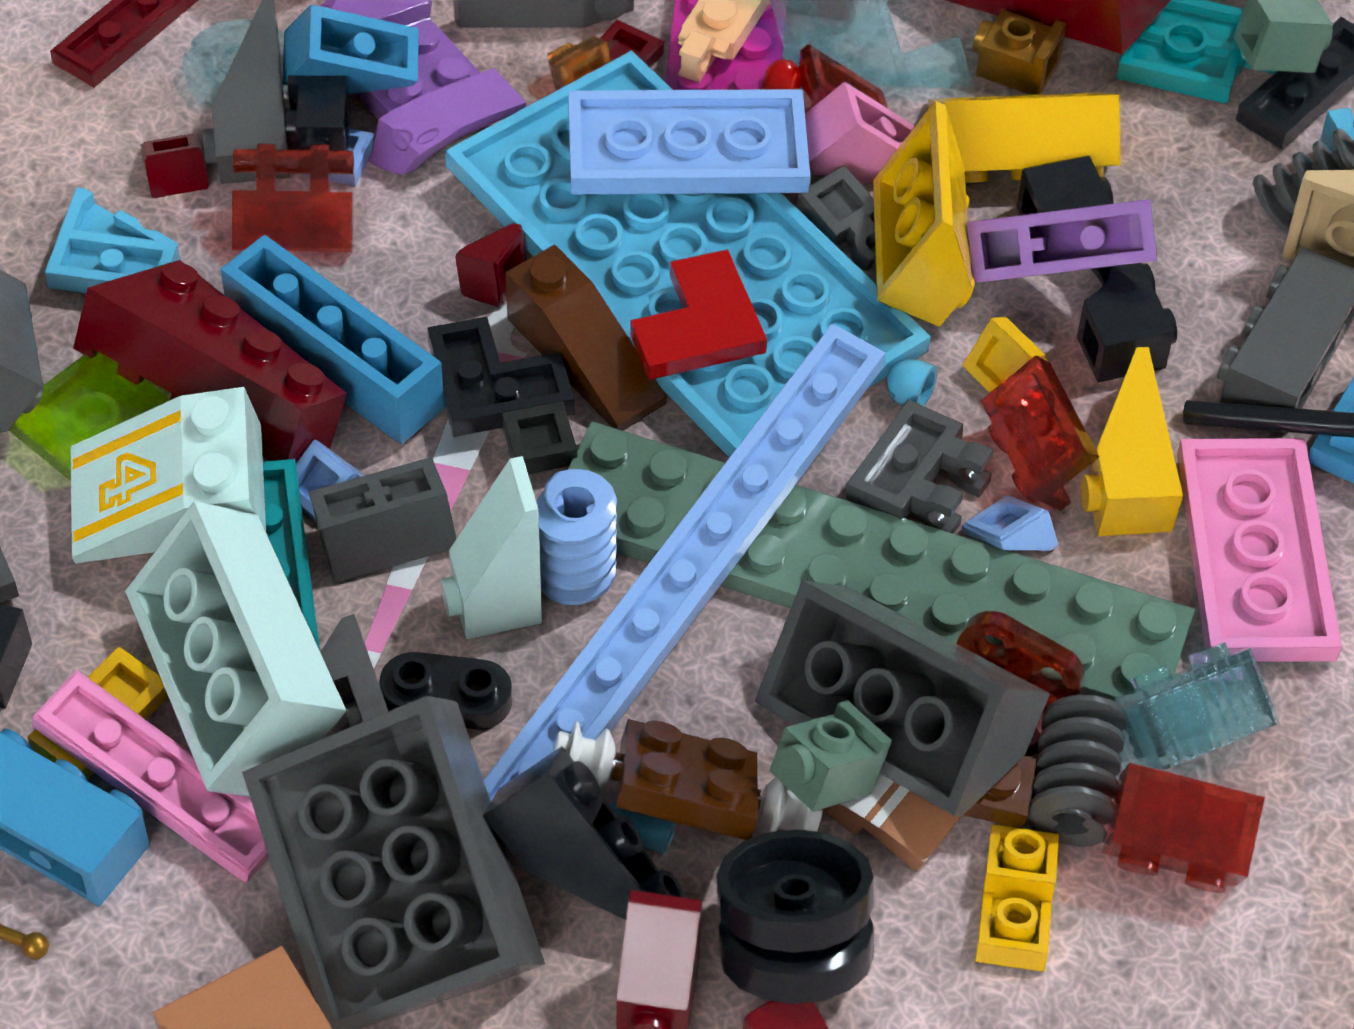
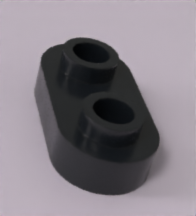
(450, 679)

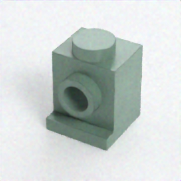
(831, 757)

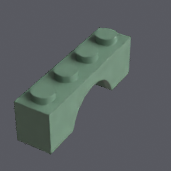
(1283, 34)

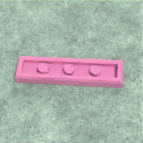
(152, 772)

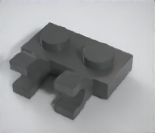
(906, 460)

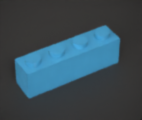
(375, 364)
(65, 823)

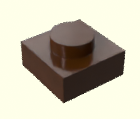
(1009, 798)

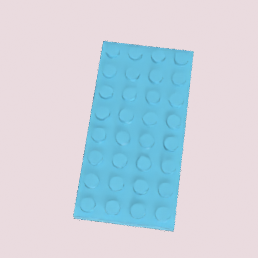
(628, 240)

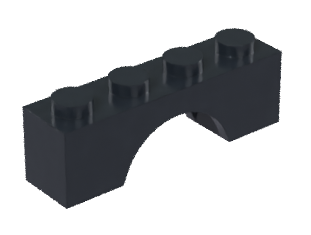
(1126, 307)

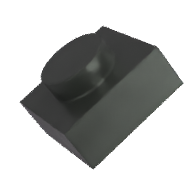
(540, 436)

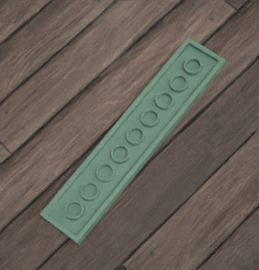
(894, 561)

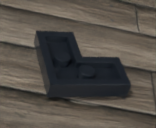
(481, 387)

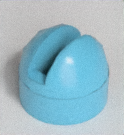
(911, 381)

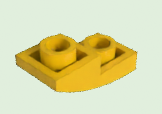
(1017, 898)

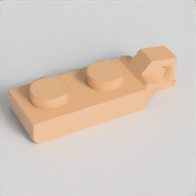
(715, 31)

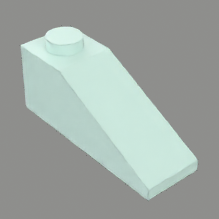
(498, 559)

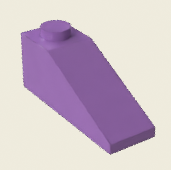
(1062, 241)

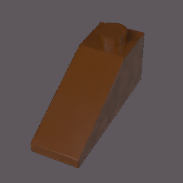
(566, 314)

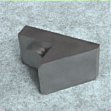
(353, 672)

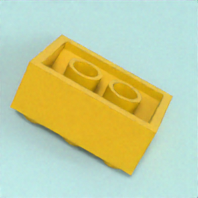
(1034, 131)
(923, 223)

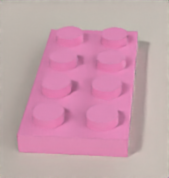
(1258, 548)

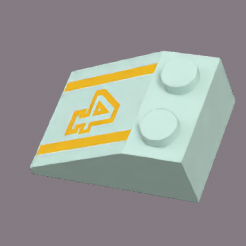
(148, 471)

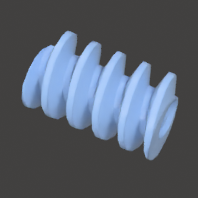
(577, 537)

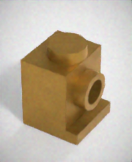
(1018, 51)

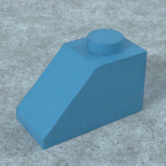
(342, 43)

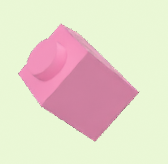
(852, 132)

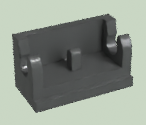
(383, 519)

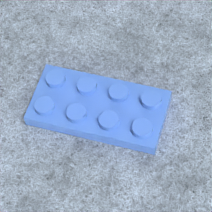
(688, 141)

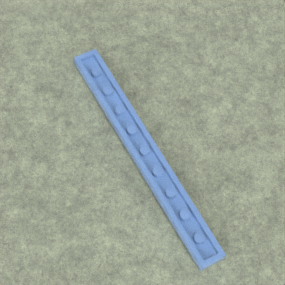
(699, 551)

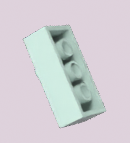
(232, 646)

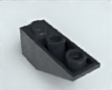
(572, 837)

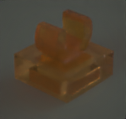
(573, 62)

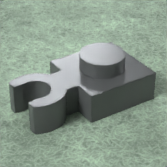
(842, 212)

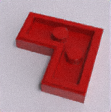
(711, 326)

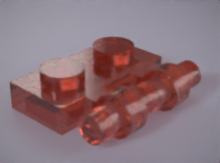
(294, 219)

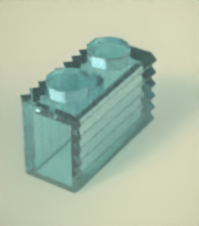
(1197, 708)

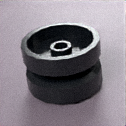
(795, 916)

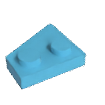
(103, 246)

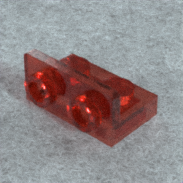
(1039, 432)

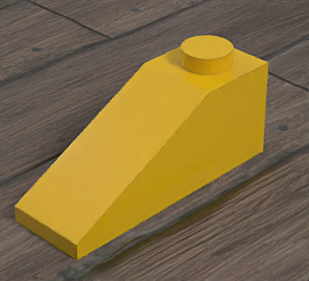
(1136, 476)

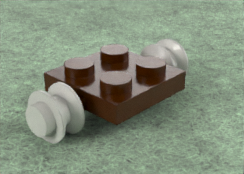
(689, 780)

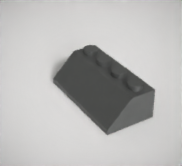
(946, 710)

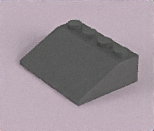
(392, 866)

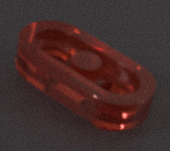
(1024, 653)

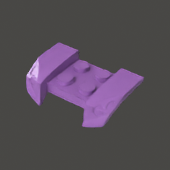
(444, 102)

